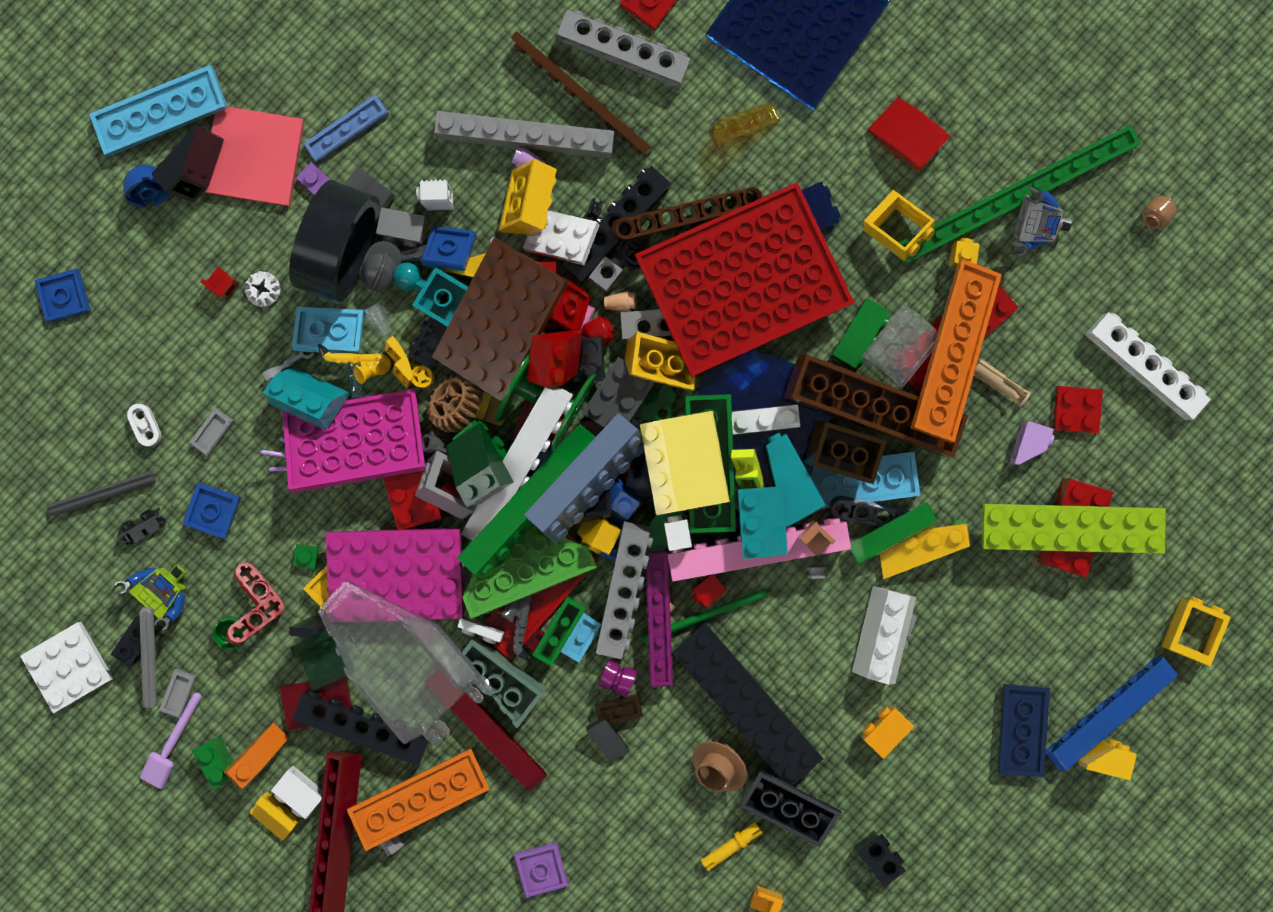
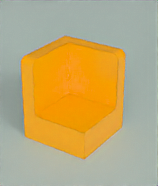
(766, 900)

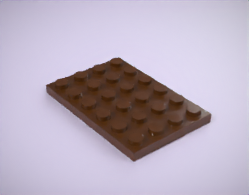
(498, 316)

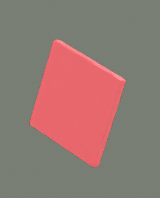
(256, 156)

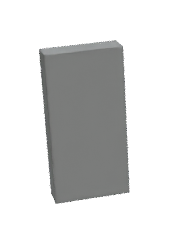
(211, 432)
(178, 693)

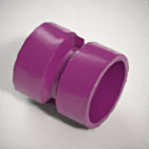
(618, 678)

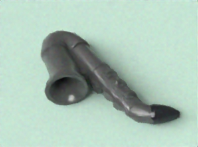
(521, 610)

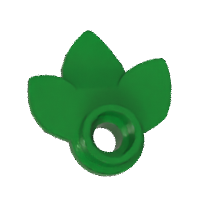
(658, 400)

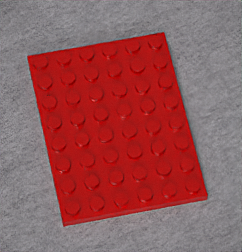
(744, 279)

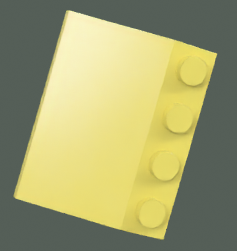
(684, 463)

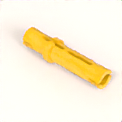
(740, 840)

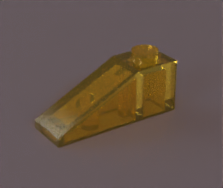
(743, 125)

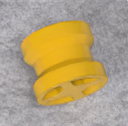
(419, 375)

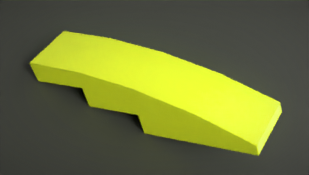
(747, 469)

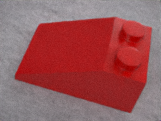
(554, 357)

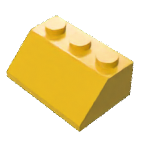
(528, 198)
(657, 361)

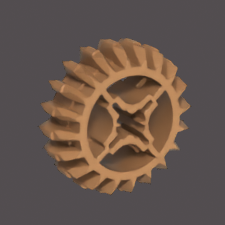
(454, 403)

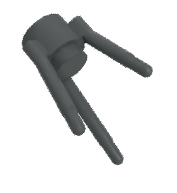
(433, 443)

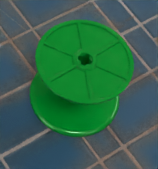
(532, 392)

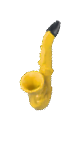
(370, 364)

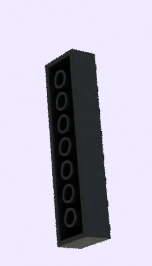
(746, 704)

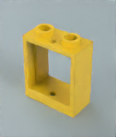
(884, 210)
(1178, 623)

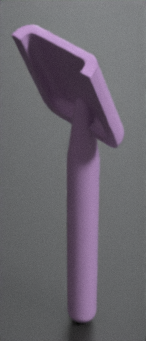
(158, 766)

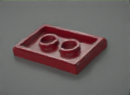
(292, 692)

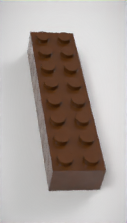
(863, 403)

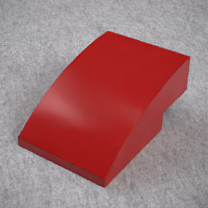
(908, 133)

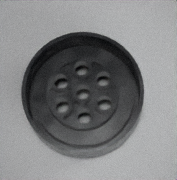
(333, 241)

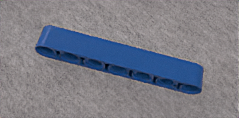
(1111, 713)

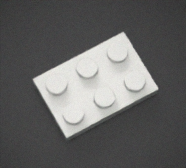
(563, 238)

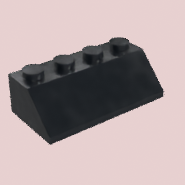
(789, 807)

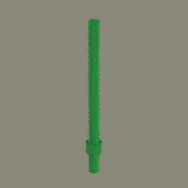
(714, 612)

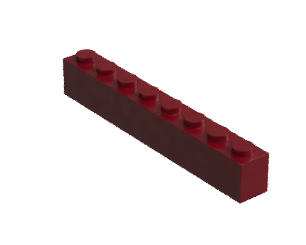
(335, 832)

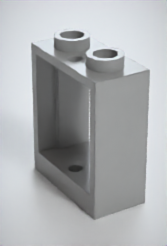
(434, 495)

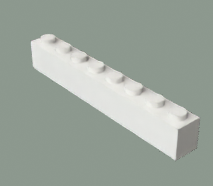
(523, 454)

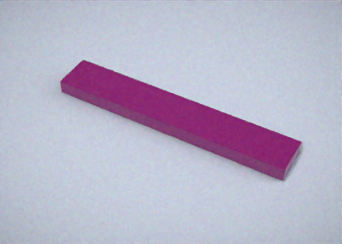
(659, 619)

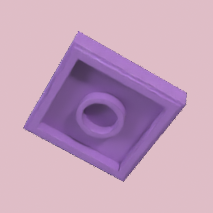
(541, 869)

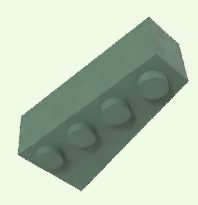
(510, 684)

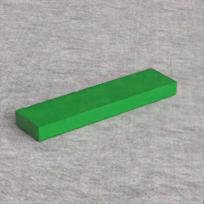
(893, 533)

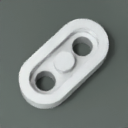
(143, 426)

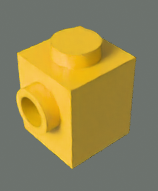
(965, 250)

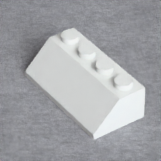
(884, 635)

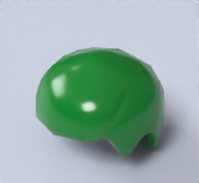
(220, 629)

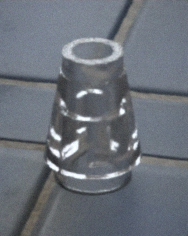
(378, 319)

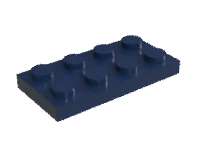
(1023, 730)

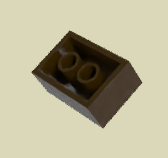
(844, 452)

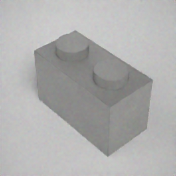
(402, 227)

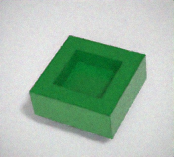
(306, 556)

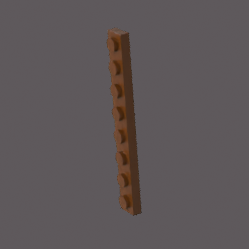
(574, 89)

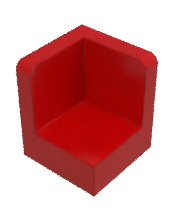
(221, 283)

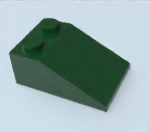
(477, 466)

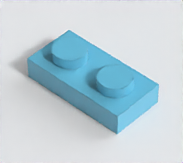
(581, 637)

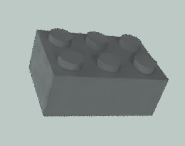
(619, 394)

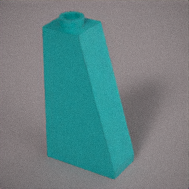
(787, 470)

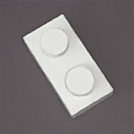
(473, 627)

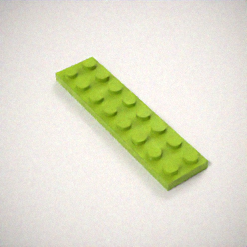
(1073, 528)

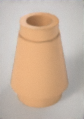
(622, 301)

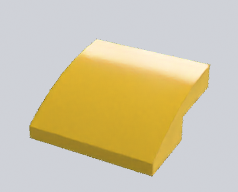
(402, 366)

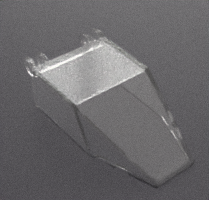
(399, 662)

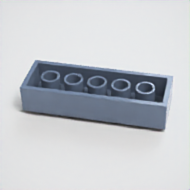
(586, 479)

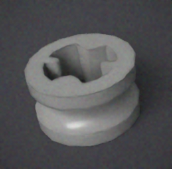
(816, 572)

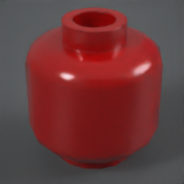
(599, 327)

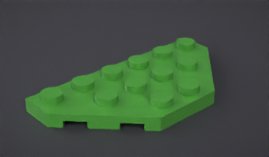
(528, 569)

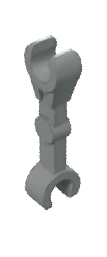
(268, 374)

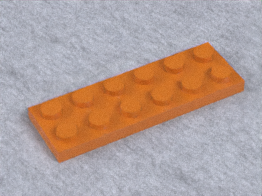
(418, 799)

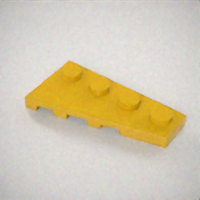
(923, 548)

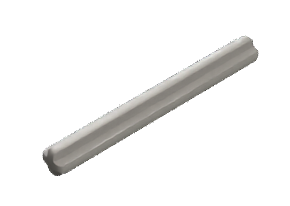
(148, 657)

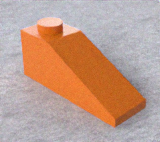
(256, 756)

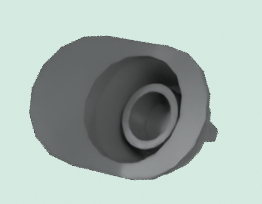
(379, 266)

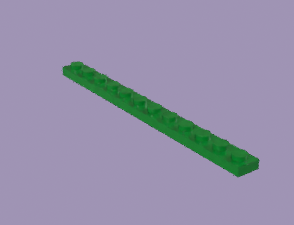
(1013, 196)

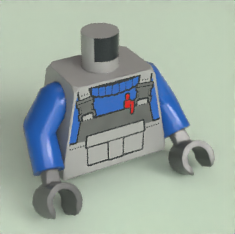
(1038, 222)

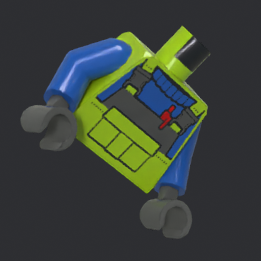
(159, 591)

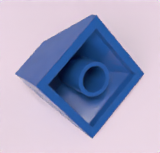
(623, 502)

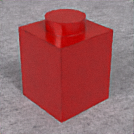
(708, 590)

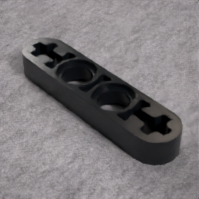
(872, 510)

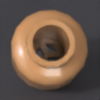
(1159, 212)

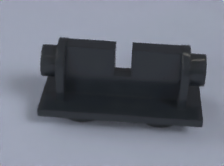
(133, 530)

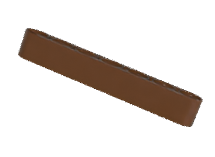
(676, 213)

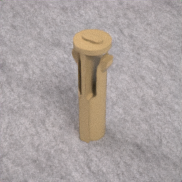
(1001, 383)

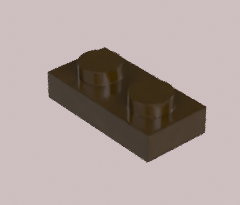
(620, 709)

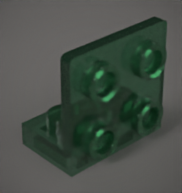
(320, 660)

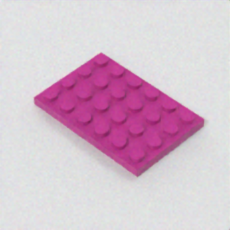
(363, 443)
(403, 566)

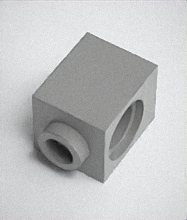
(606, 283)

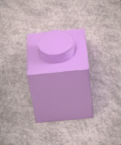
(1031, 441)

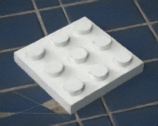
(67, 667)

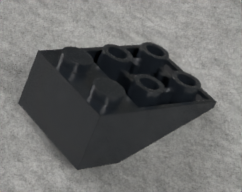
(190, 164)

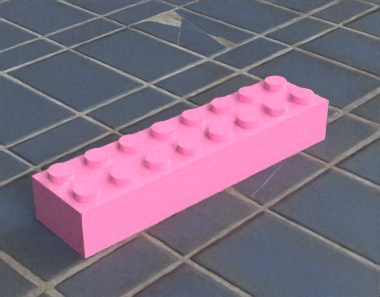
(727, 554)

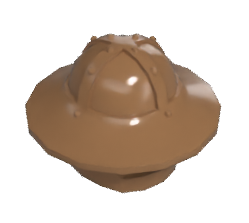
(718, 767)

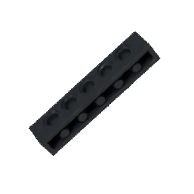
(646, 178)
(306, 714)

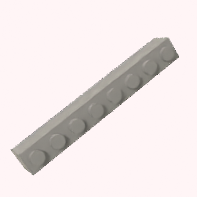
(524, 134)

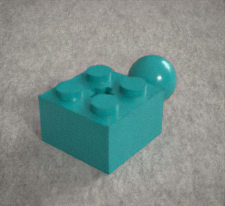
(439, 284)

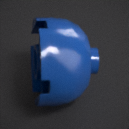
(142, 187)

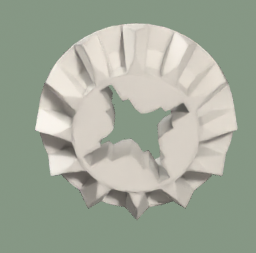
(266, 298)

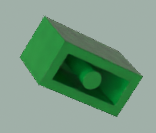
(213, 760)

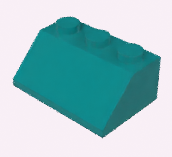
(305, 396)
(762, 522)

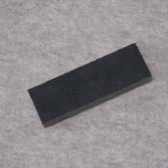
(308, 627)

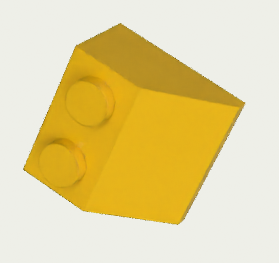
(1110, 759)

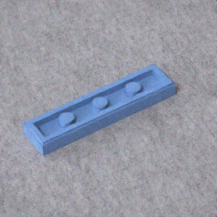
(346, 128)

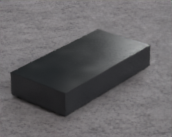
(607, 739)

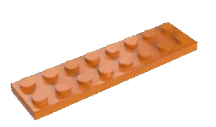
(956, 351)

